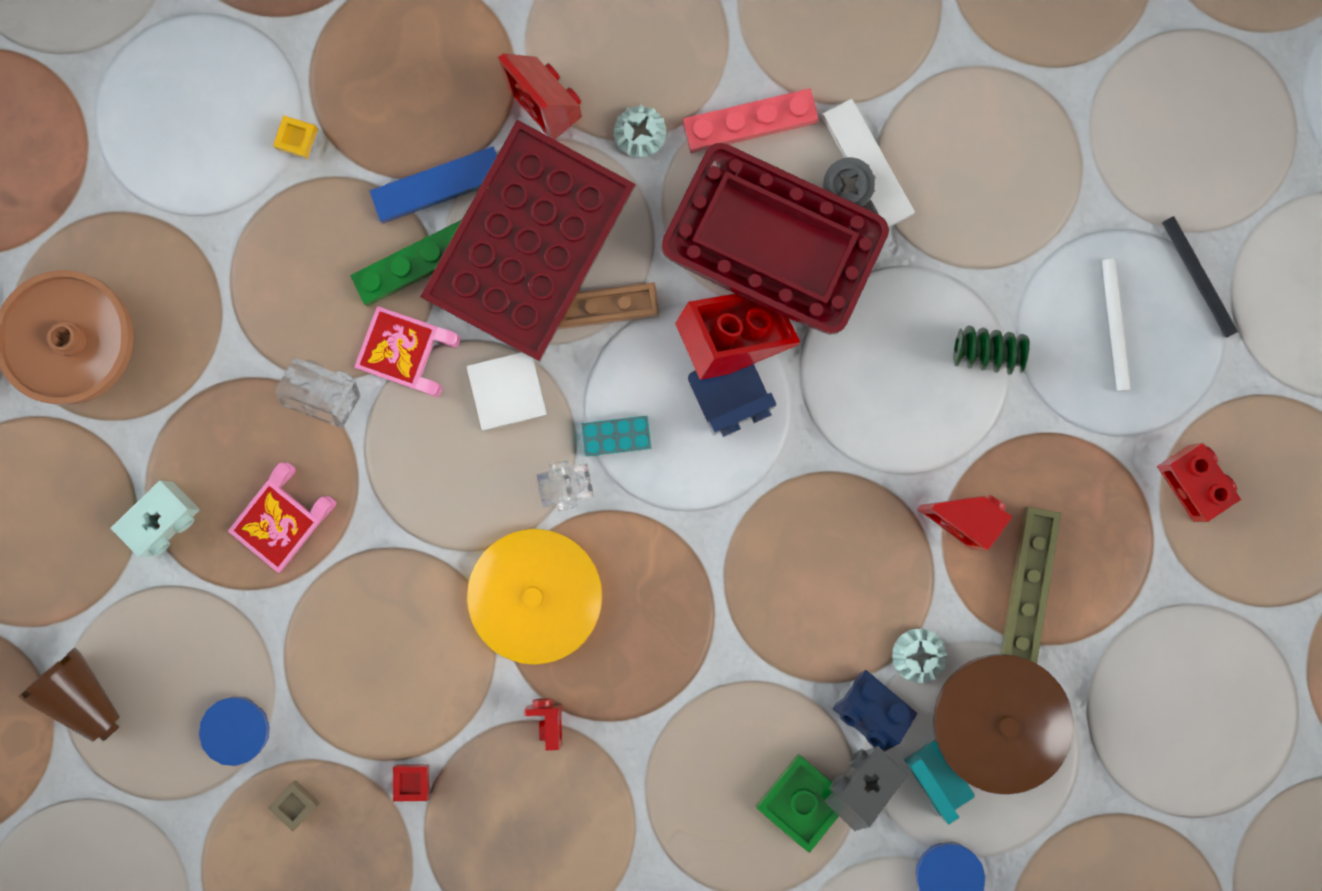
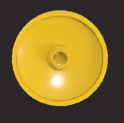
(534, 596)

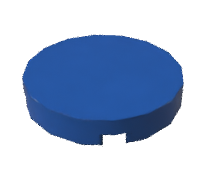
(234, 731)
(949, 869)

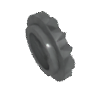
(849, 168)

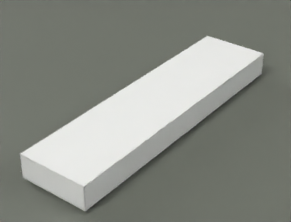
(857, 142)

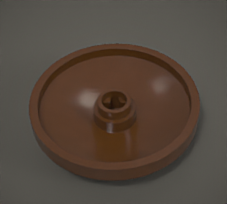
(1003, 724)

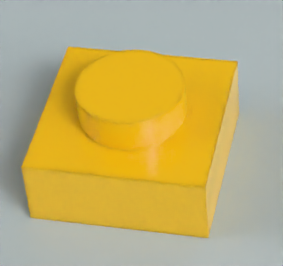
(295, 137)

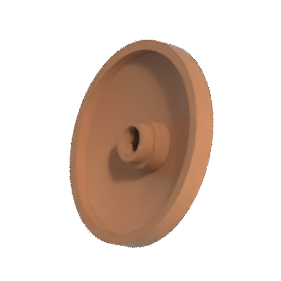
(64, 337)

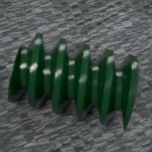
(991, 348)

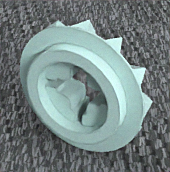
(643, 145)
(908, 644)

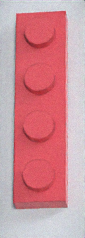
(750, 120)

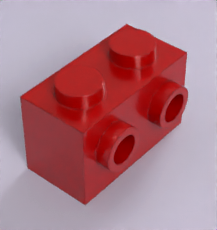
(1199, 482)

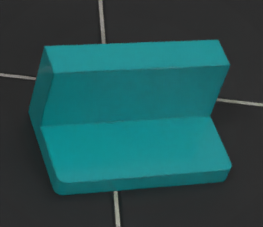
(939, 781)

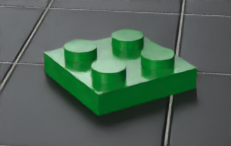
(798, 803)

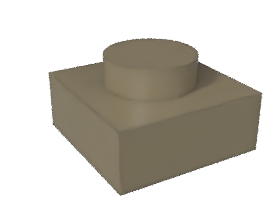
(294, 805)

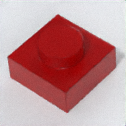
(410, 782)

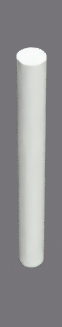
(1116, 325)

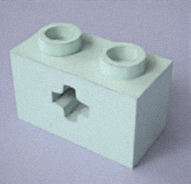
(138, 525)

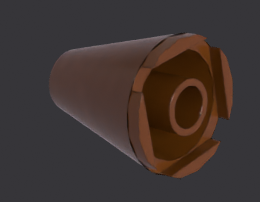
(74, 698)

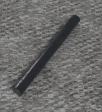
(1200, 277)

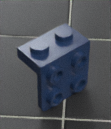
(732, 399)

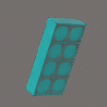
(616, 436)

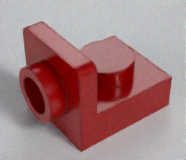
(551, 728)

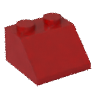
(970, 520)

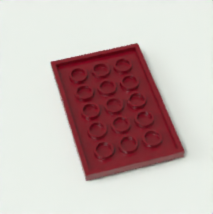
(528, 240)

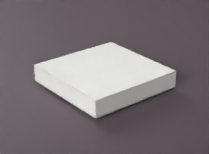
(506, 391)

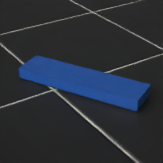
(432, 186)

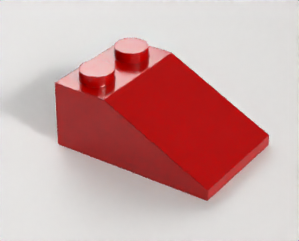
(540, 93)
(732, 334)

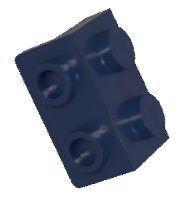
(875, 712)

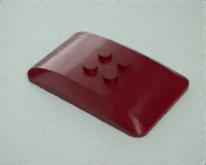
(775, 239)

